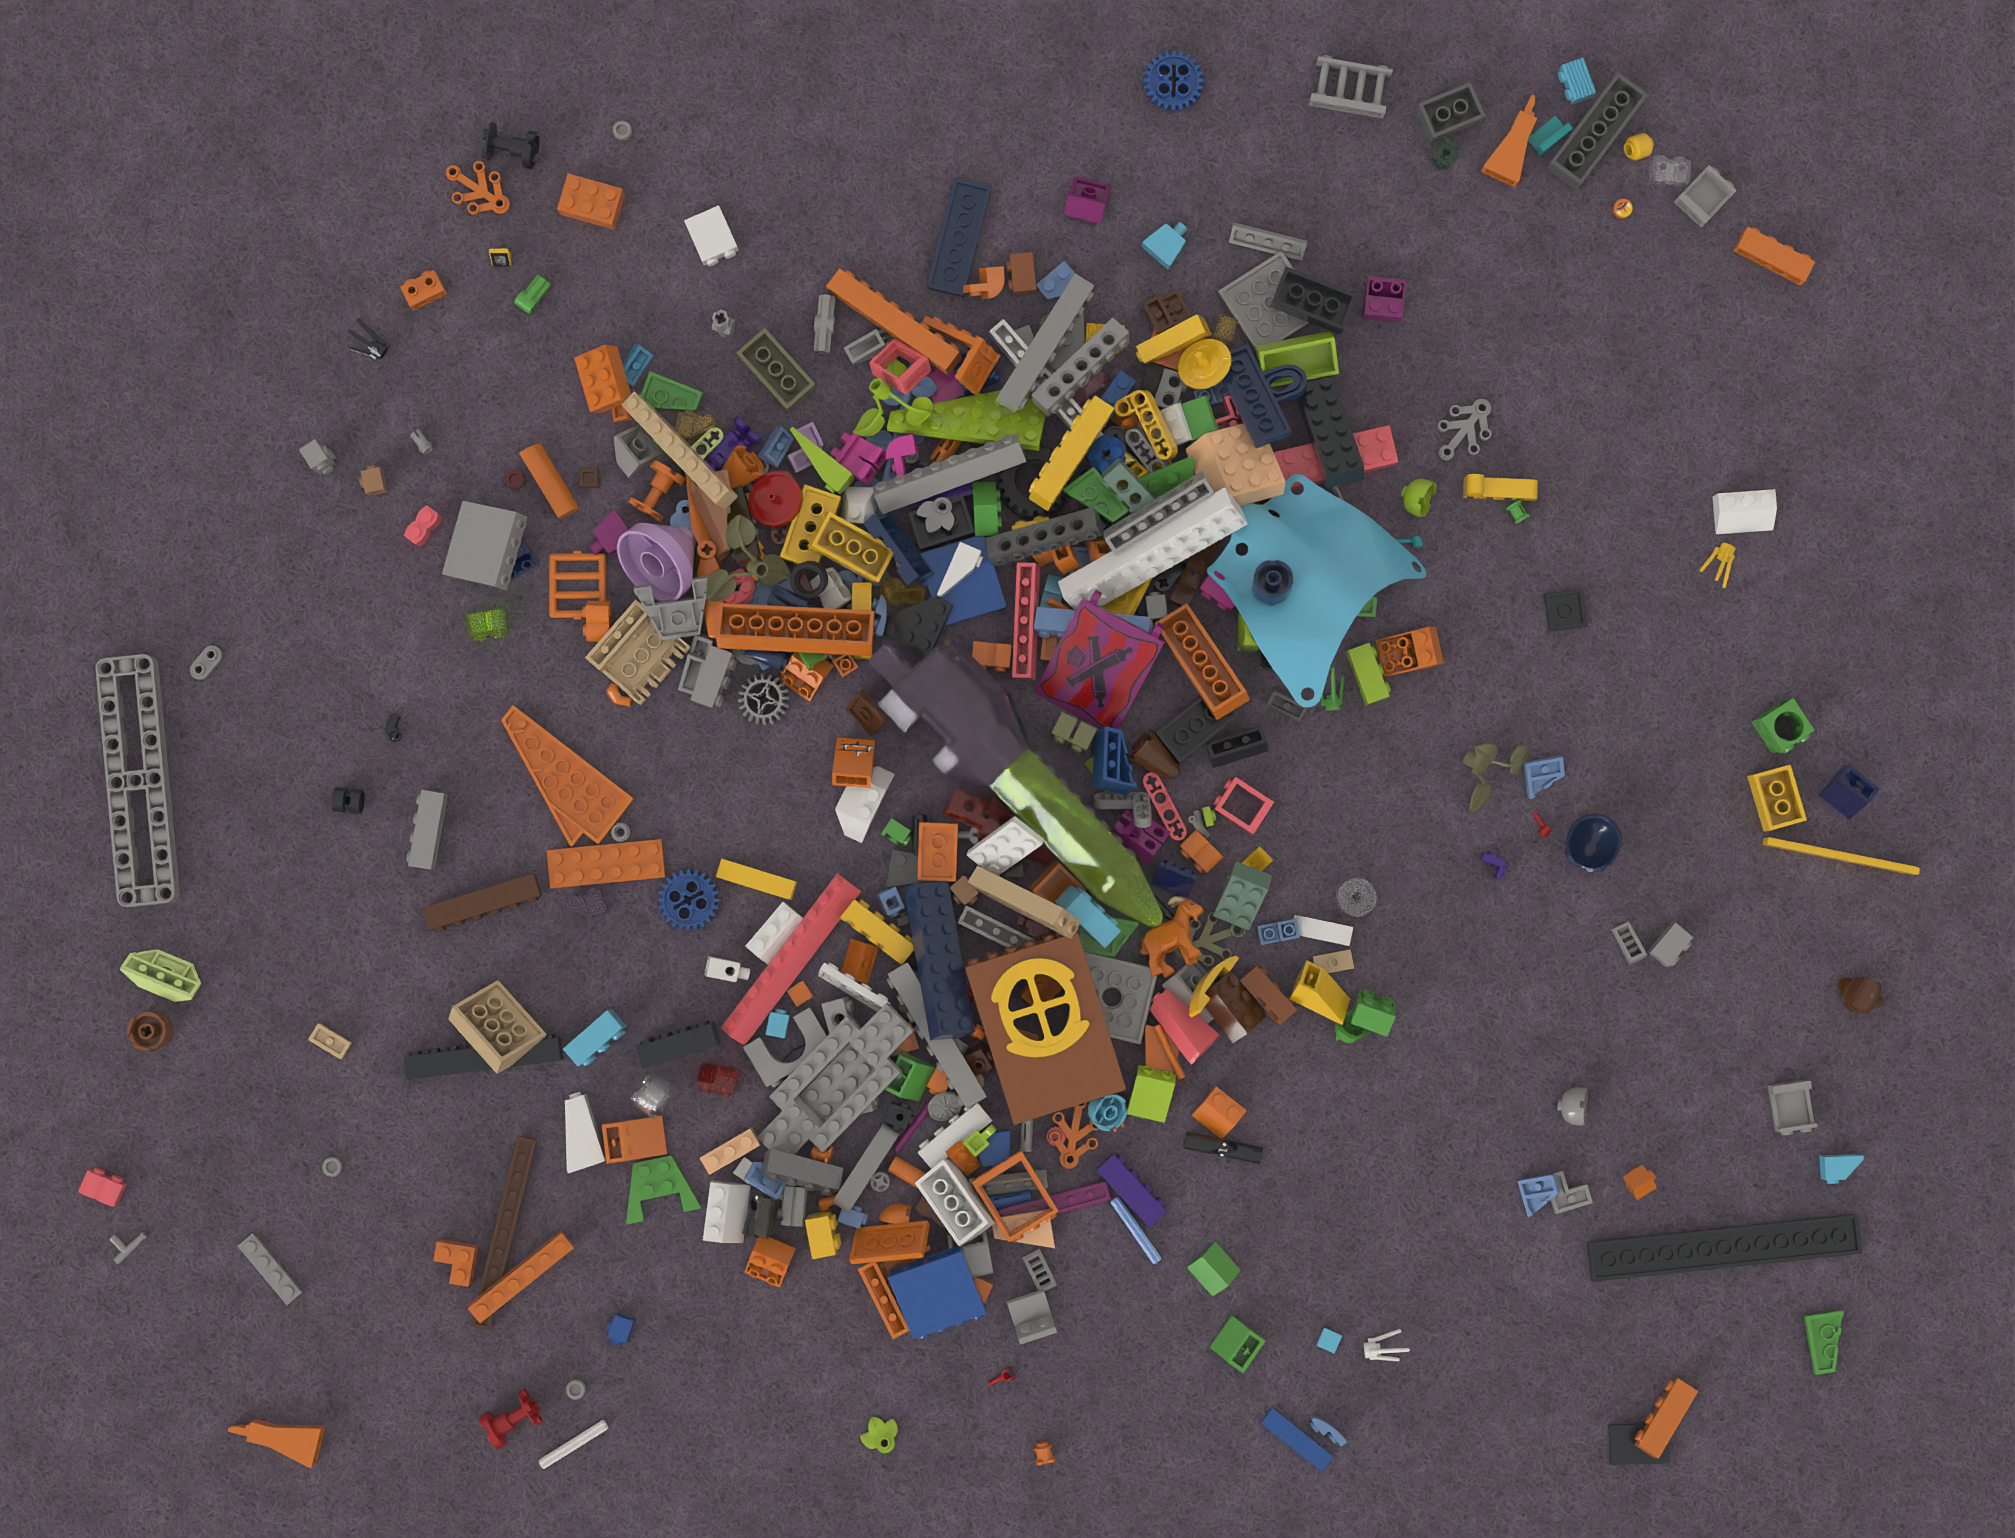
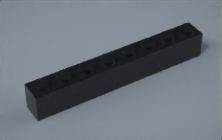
(469, 1060)

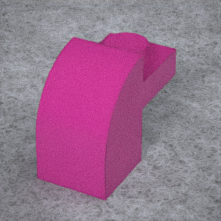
(900, 448)

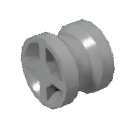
(879, 1184)

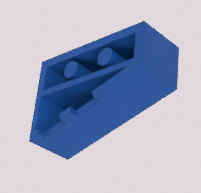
(1110, 762)

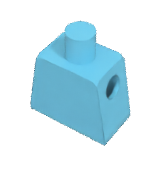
(1166, 244)

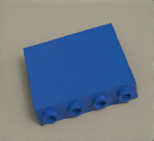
(976, 593)
(936, 1292)

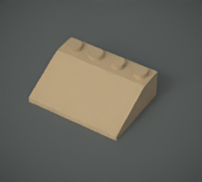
(496, 1026)

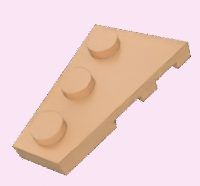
(1042, 1236)

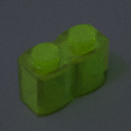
(487, 624)

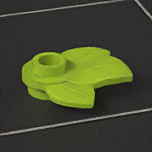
(878, 1432)

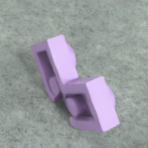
(799, 458)

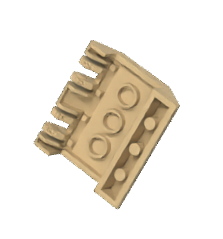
(635, 653)

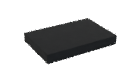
(1623, 1449)

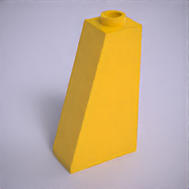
(1173, 339)

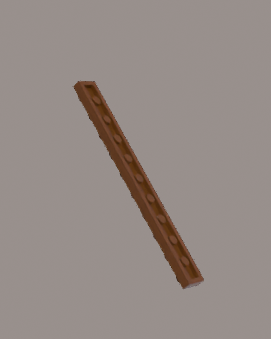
(506, 1218)

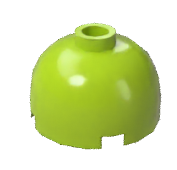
(1417, 496)

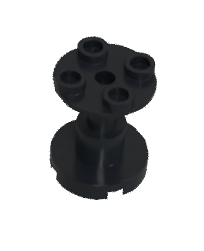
(517, 147)

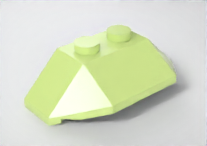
(162, 974)

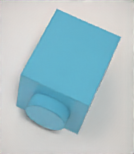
(778, 1023)

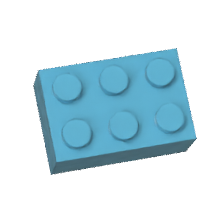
(1090, 914)
(595, 1038)

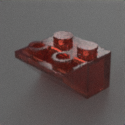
(718, 1078)

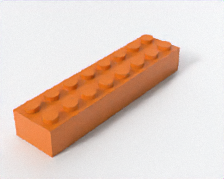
(795, 629)

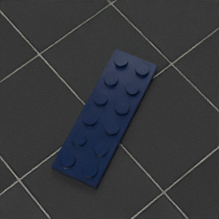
(959, 237)

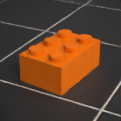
(591, 201)
(603, 378)

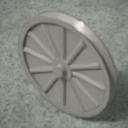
(944, 1106)

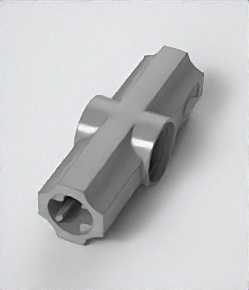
(723, 324)
(824, 324)

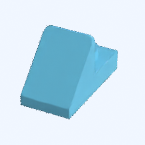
(1051, 590)

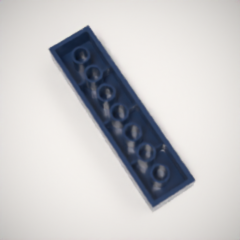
(939, 960)

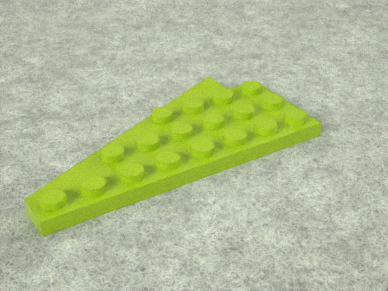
(976, 420)

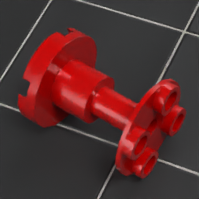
(505, 1422)

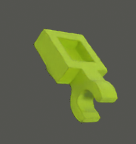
(978, 1141)

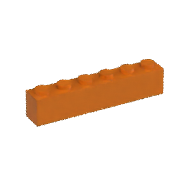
(520, 1276)

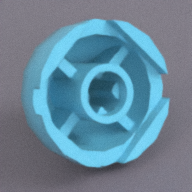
(1107, 1111)

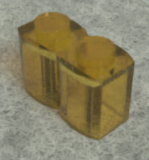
(898, 592)

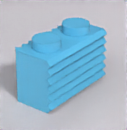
(1576, 81)

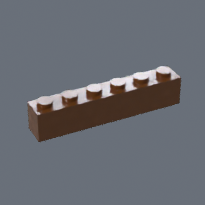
(483, 901)

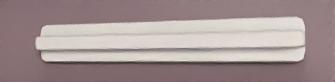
(573, 1444)

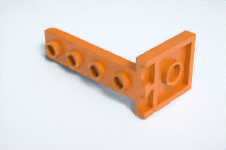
(979, 359)

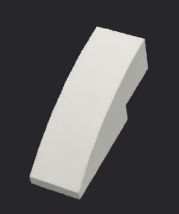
(1324, 930)

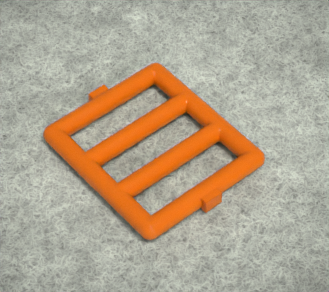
(554, 576)

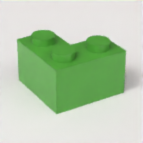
(986, 505)

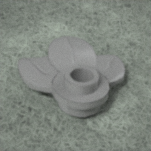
(934, 516)

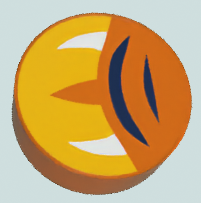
(1622, 208)

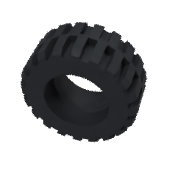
(1011, 495)

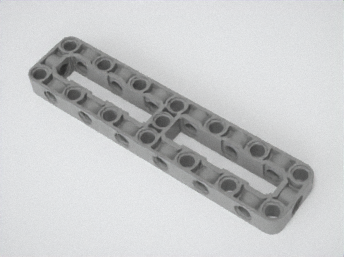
(157, 795)

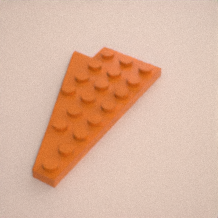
(573, 789)

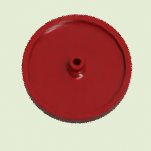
(775, 499)

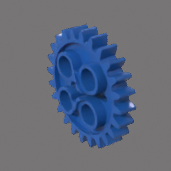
(1189, 81)
(680, 884)

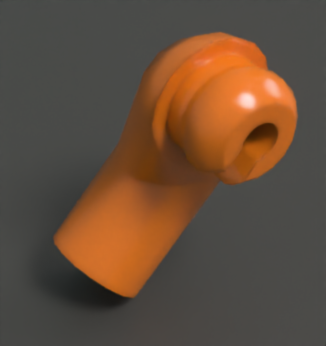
(615, 696)
(825, 1202)

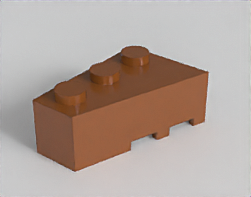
(1268, 994)

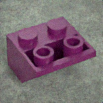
(1384, 299)

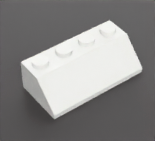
(955, 1202)

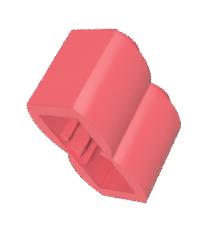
(420, 530)
(102, 1187)

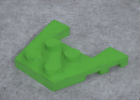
(656, 1179)

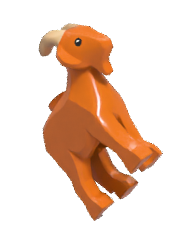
(1171, 936)

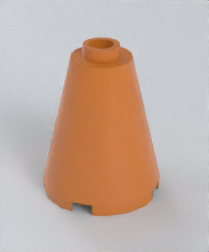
(743, 467)

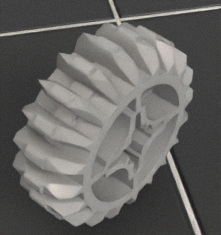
(766, 690)

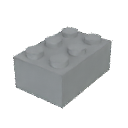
(714, 678)

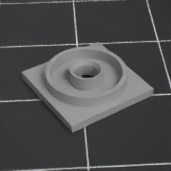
(1136, 985)

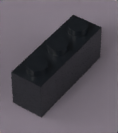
(1237, 746)

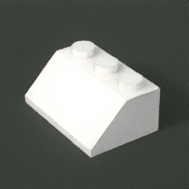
(1744, 511)
(774, 932)
(726, 1212)

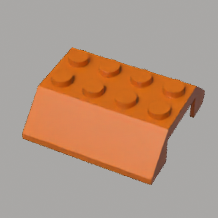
(876, 1280)

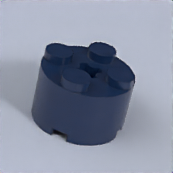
(1263, 585)

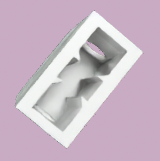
(716, 969)

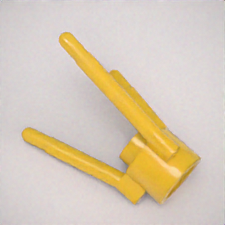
(1725, 554)

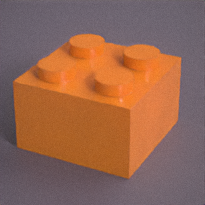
(1054, 882)

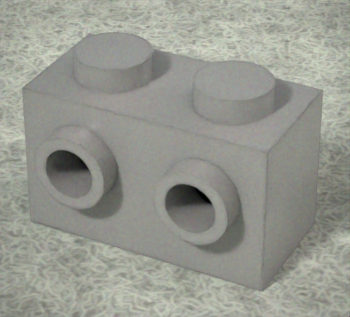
(318, 457)

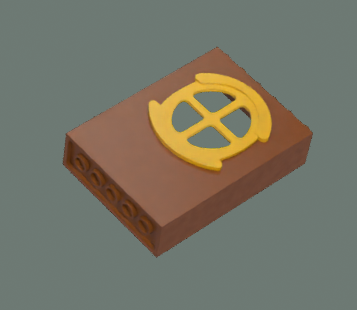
(1060, 1068)

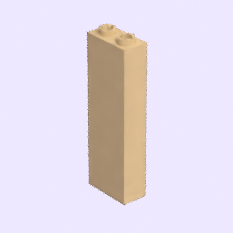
(1024, 902)

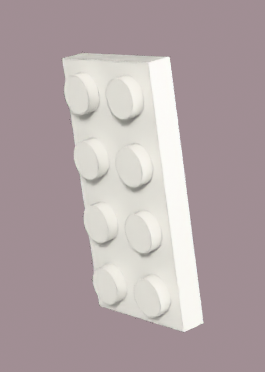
(1005, 846)
(848, 985)

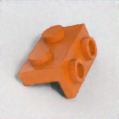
(1046, 987)

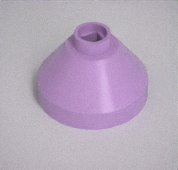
(658, 557)

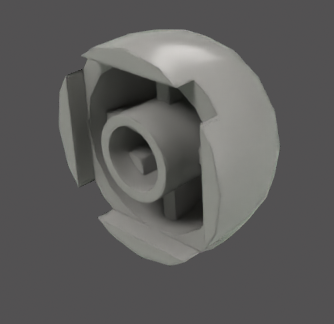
(1574, 1106)

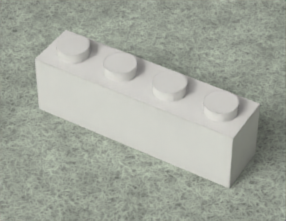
(959, 1129)

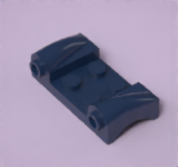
(913, 566)
(778, 597)

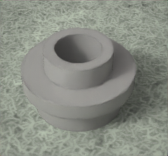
(625, 836)

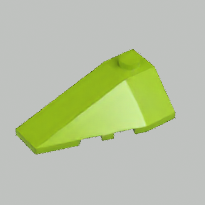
(832, 473)

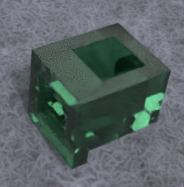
(1448, 146)

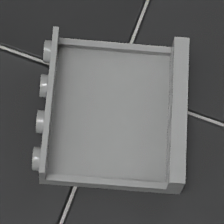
(484, 545)

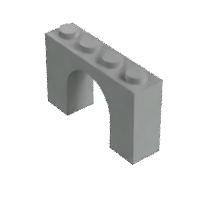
(773, 1070)

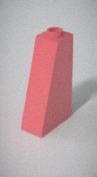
(1189, 1034)

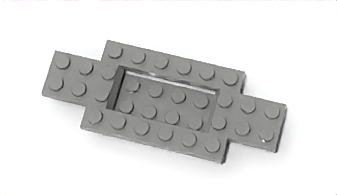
(842, 1087)

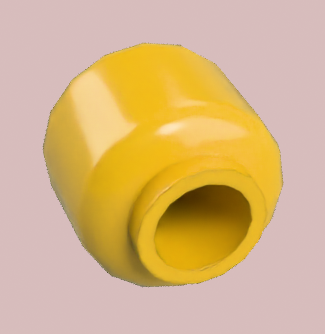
(1638, 146)

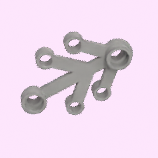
(1467, 427)

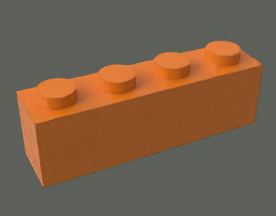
(1774, 255)
(1665, 1418)

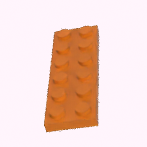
(606, 863)

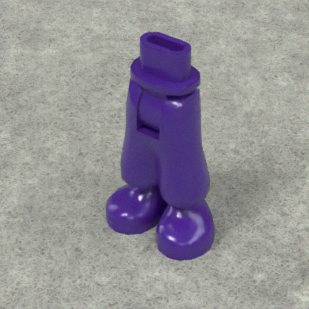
(732, 439)

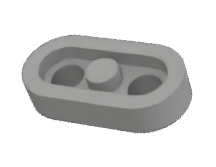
(208, 664)

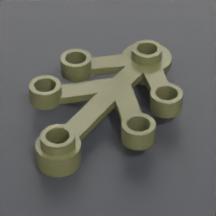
(1206, 940)

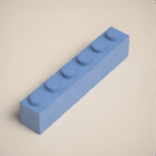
(1055, 621)

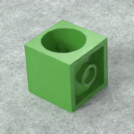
(1765, 726)

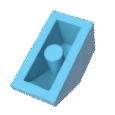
(1838, 1166)

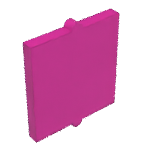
(947, 386)

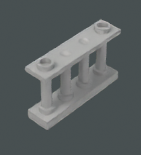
(1355, 105)

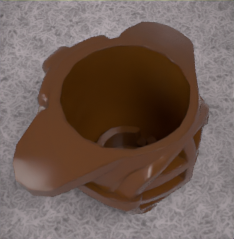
(1860, 994)

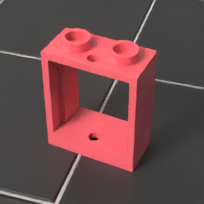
(911, 377)
(1220, 800)

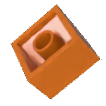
(1218, 1112)

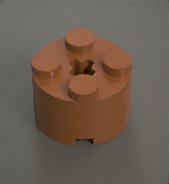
(140, 1036)

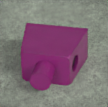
(608, 533)

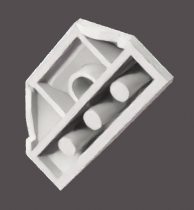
(860, 804)

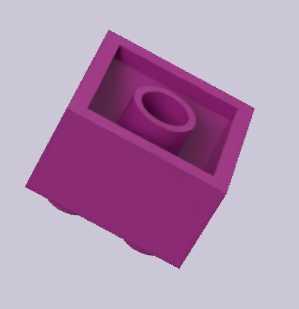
(1087, 200)

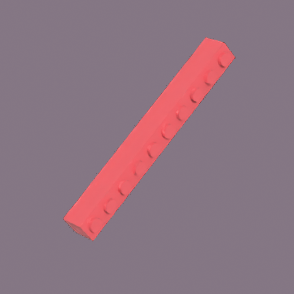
(790, 959)

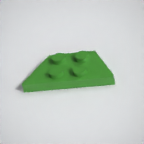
(1169, 477)
(1092, 946)

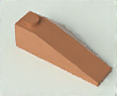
(712, 515)

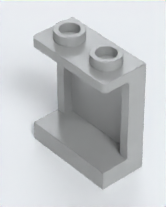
(1705, 195)
(1791, 1107)

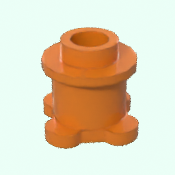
(824, 1157)
(1044, 1453)

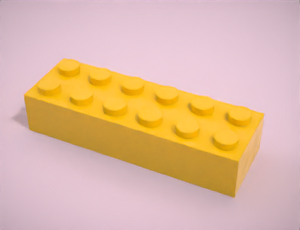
(1070, 454)

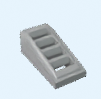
(1638, 957)
(1046, 1286)

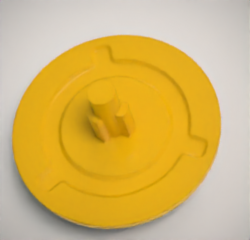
(1204, 364)

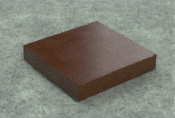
(867, 713)

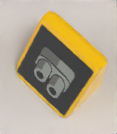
(500, 257)

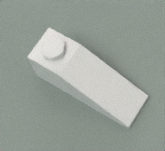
(962, 565)

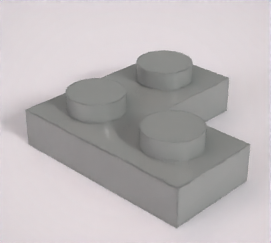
(1570, 1198)

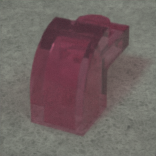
(1095, 384)

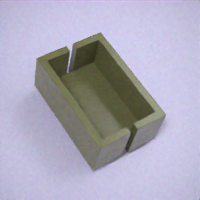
(1063, 730)

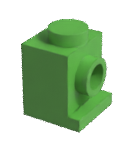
(897, 832)

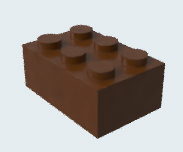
(1233, 1007)

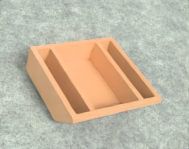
(1235, 463)

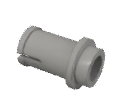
(423, 444)

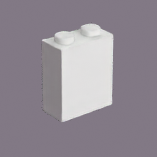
(711, 236)

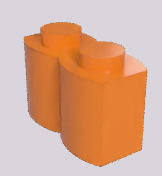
(597, 619)
(1200, 851)

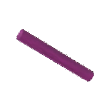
(911, 1129)

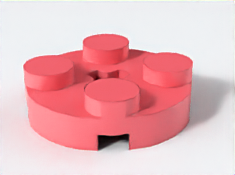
(746, 589)

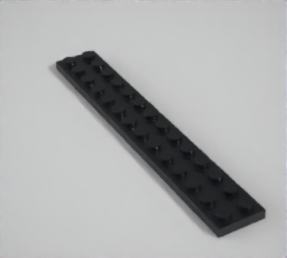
(1724, 1247)

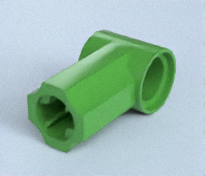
(531, 297)

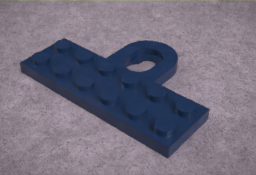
(1256, 400)

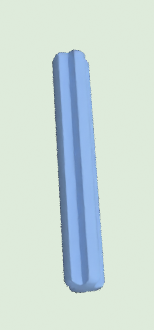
(1136, 1230)

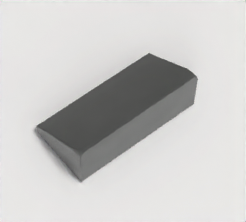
(1285, 703)

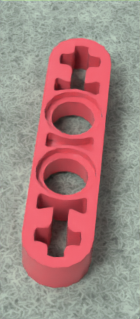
(1167, 805)

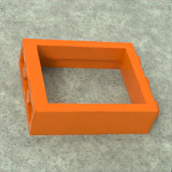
(1032, 1224)

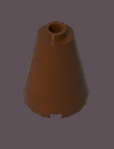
(1154, 756)

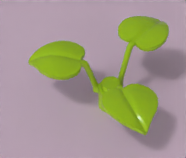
(872, 420)

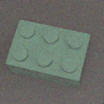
(1242, 895)

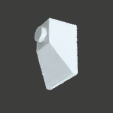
(858, 505)

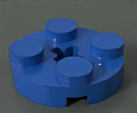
(1099, 448)

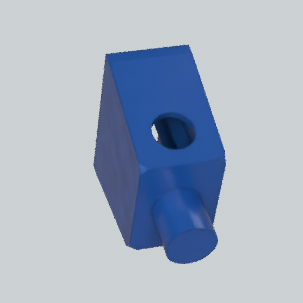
(997, 1150)

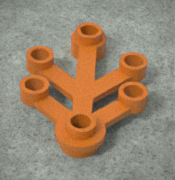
(480, 190)
(1073, 1135)

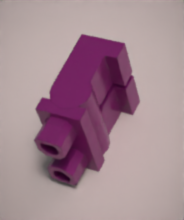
(1141, 840)

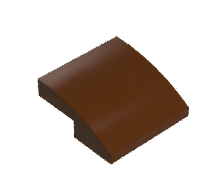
(1167, 311)

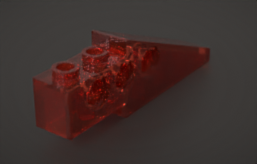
(995, 811)

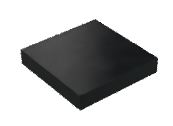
(1565, 610)

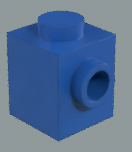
(620, 1328)

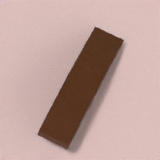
(1192, 575)

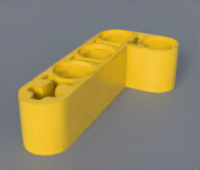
(1150, 427)
(1499, 488)

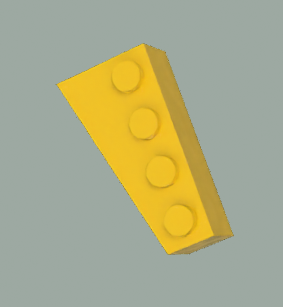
(878, 931)

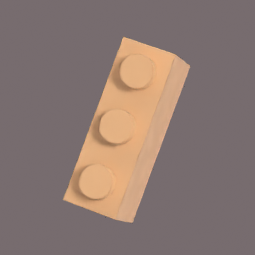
(730, 1151)

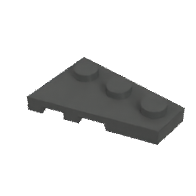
(902, 869)

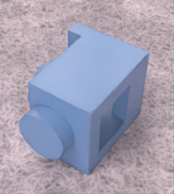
(897, 904)
(854, 1217)

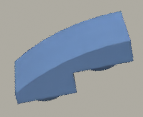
(1215, 393)
(880, 610)
(1278, 932)
(1323, 1426)

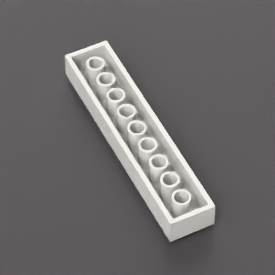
(1156, 551)

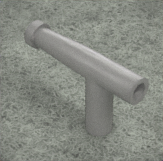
(1197, 822)
(126, 1250)

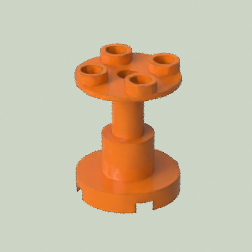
(660, 484)

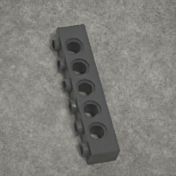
(1034, 533)

